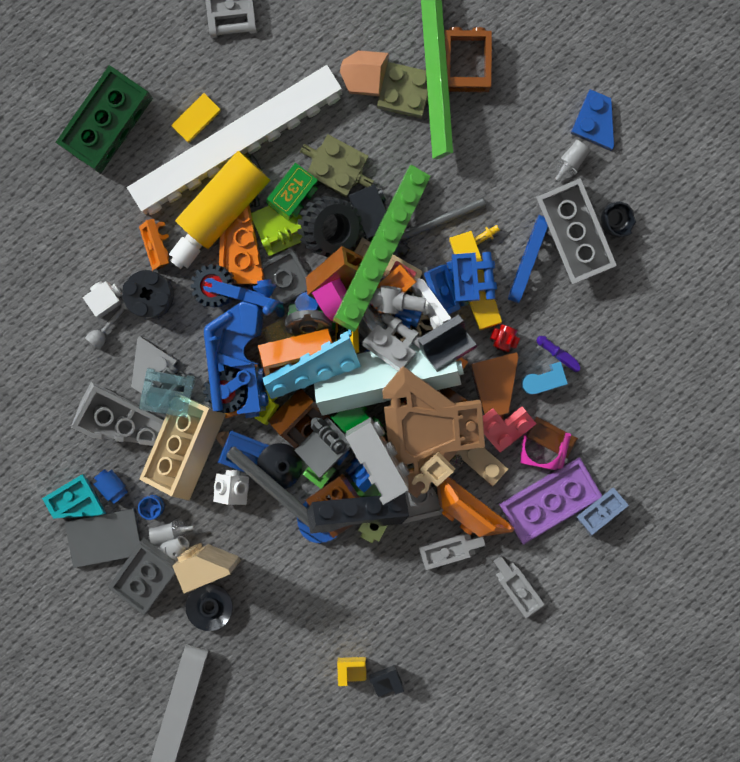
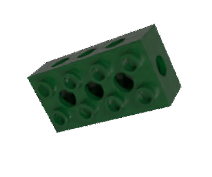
(97, 106)

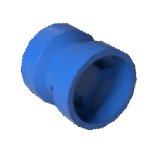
(147, 507)

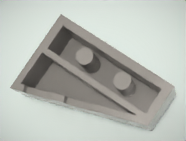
(379, 459)

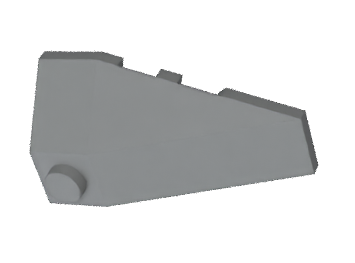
(115, 418)

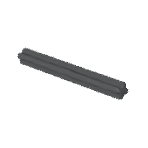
(268, 484)

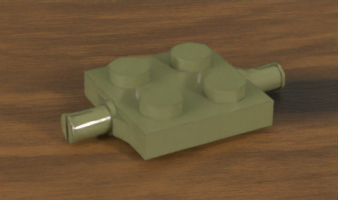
(404, 90)
(337, 165)

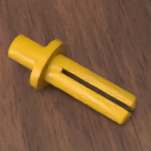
(486, 234)

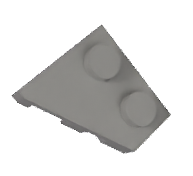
(148, 357)

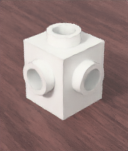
(231, 488)

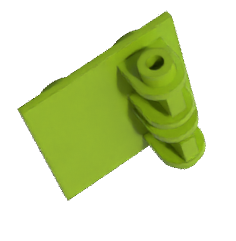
(275, 230)

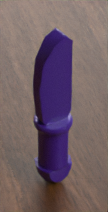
(560, 354)

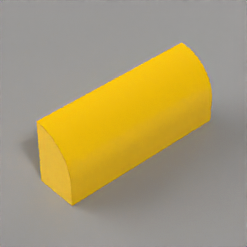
(222, 200)

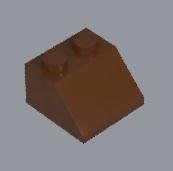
(295, 418)

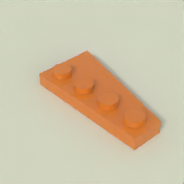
(240, 250)

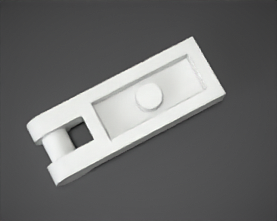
(433, 308)

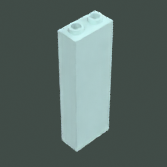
(365, 384)

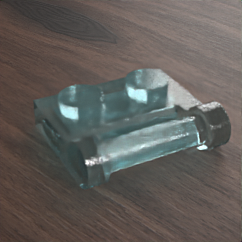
(165, 400)

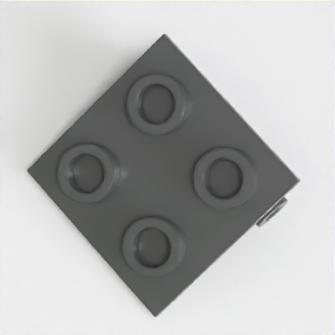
(323, 446)

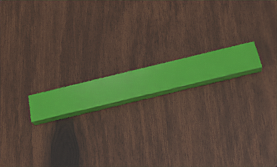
(437, 78)

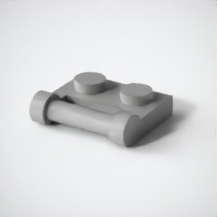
(230, 9)

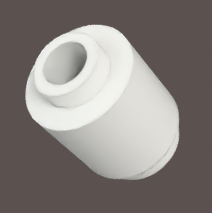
(185, 251)

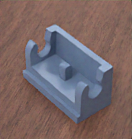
(602, 511)

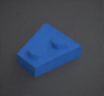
(595, 120)

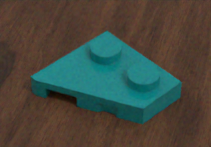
(74, 500)

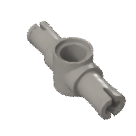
(392, 300)

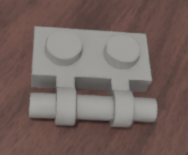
(388, 347)

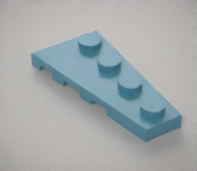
(328, 362)

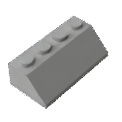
(576, 231)

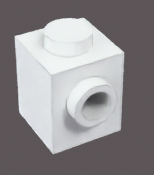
(103, 298)

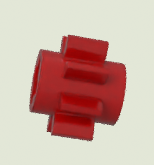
(505, 338)

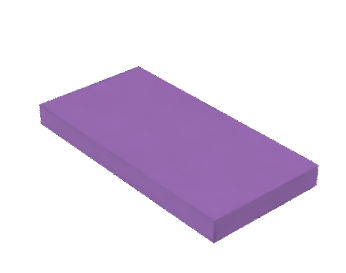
(550, 500)

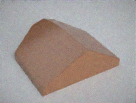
(364, 72)

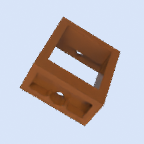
(470, 84)

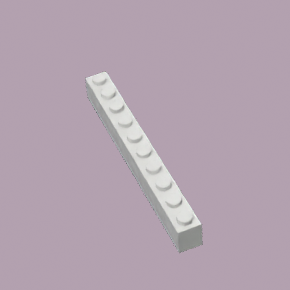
(241, 135)

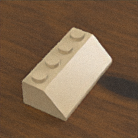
(182, 450)
(203, 565)

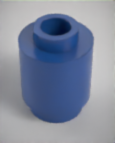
(110, 485)

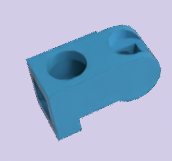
(538, 383)

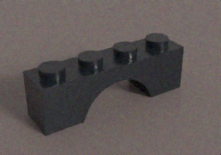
(335, 514)

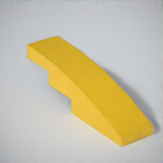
(484, 310)

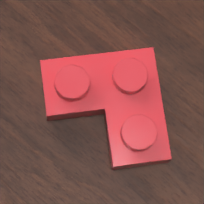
(505, 432)

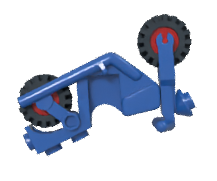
(228, 336)

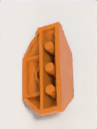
(470, 511)

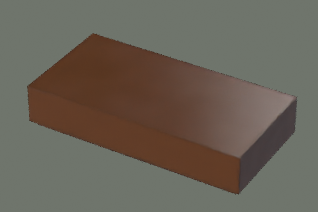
(549, 436)

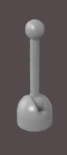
(97, 337)

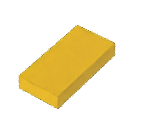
(196, 118)

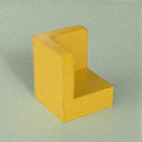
(351, 670)

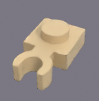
(434, 471)

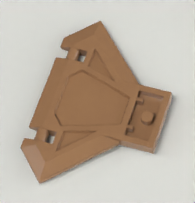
(428, 423)

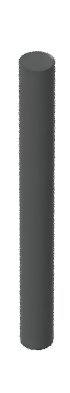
(442, 219)

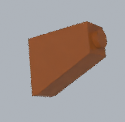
(340, 265)
(495, 382)

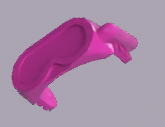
(557, 463)

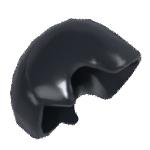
(618, 219)

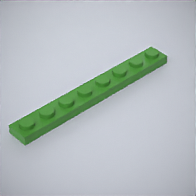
(381, 248)

